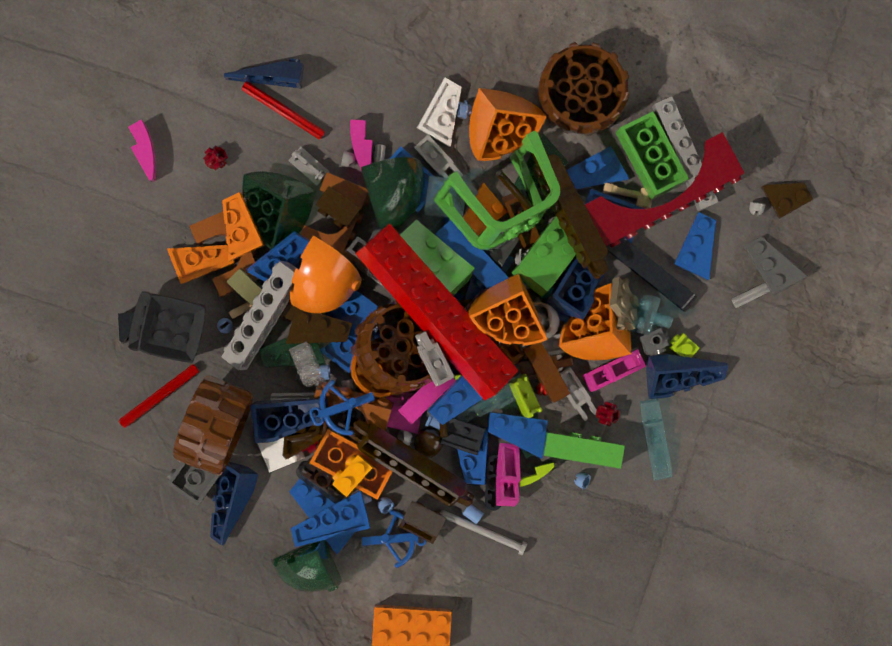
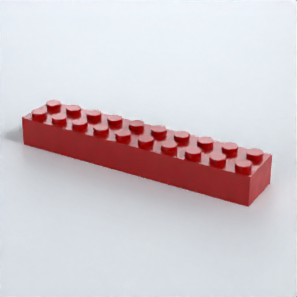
(437, 312)

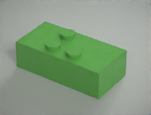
(652, 155)
(440, 258)
(546, 259)
(584, 450)

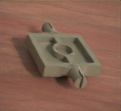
(624, 304)

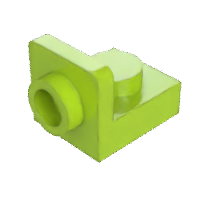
(683, 346)

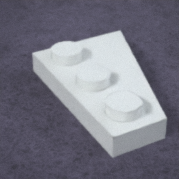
(441, 113)

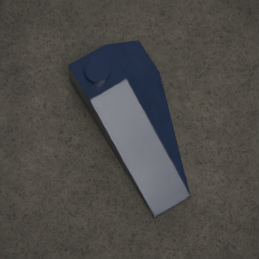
(278, 74)
(573, 291)
(676, 373)
(282, 417)
(232, 494)

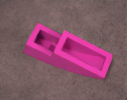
(361, 147)
(144, 149)
(613, 371)
(423, 400)
(508, 475)

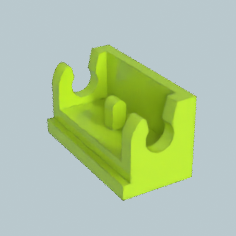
(524, 396)

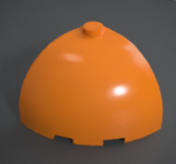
(501, 123)
(323, 279)
(508, 314)
(597, 333)

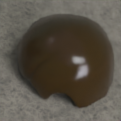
(428, 442)

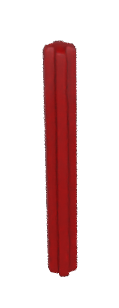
(283, 110)
(158, 396)

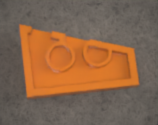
(490, 203)
(240, 227)
(198, 261)

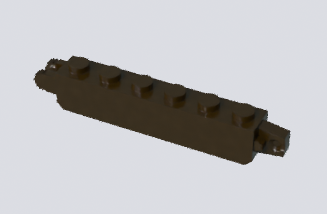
(574, 218)
(410, 464)

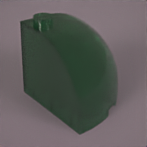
(394, 188)
(277, 204)
(308, 568)

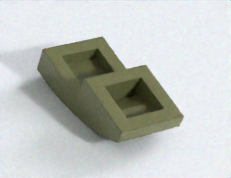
(245, 285)

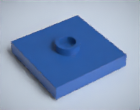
(353, 310)

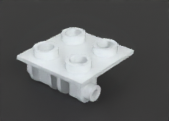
(273, 456)

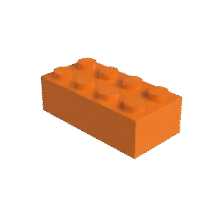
(335, 452)
(411, 626)

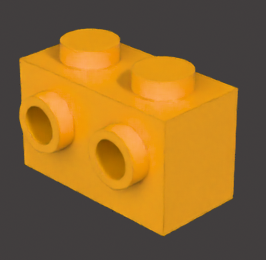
(352, 475)

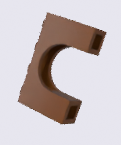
(354, 193)
(210, 229)
(376, 412)

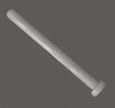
(485, 532)

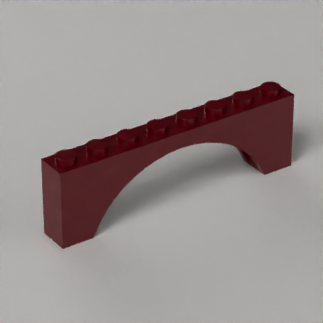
(717, 169)

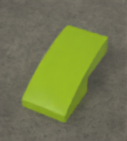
(541, 470)

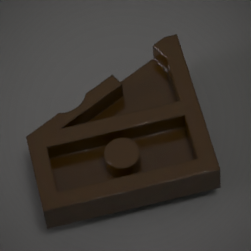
(787, 197)
(301, 439)

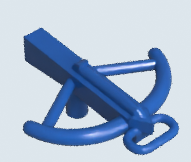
(349, 404)
(398, 538)

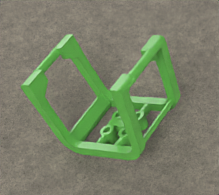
(520, 223)

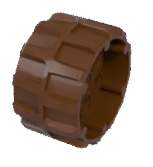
(604, 58)
(368, 359)
(212, 425)

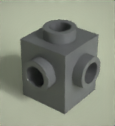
(647, 341)

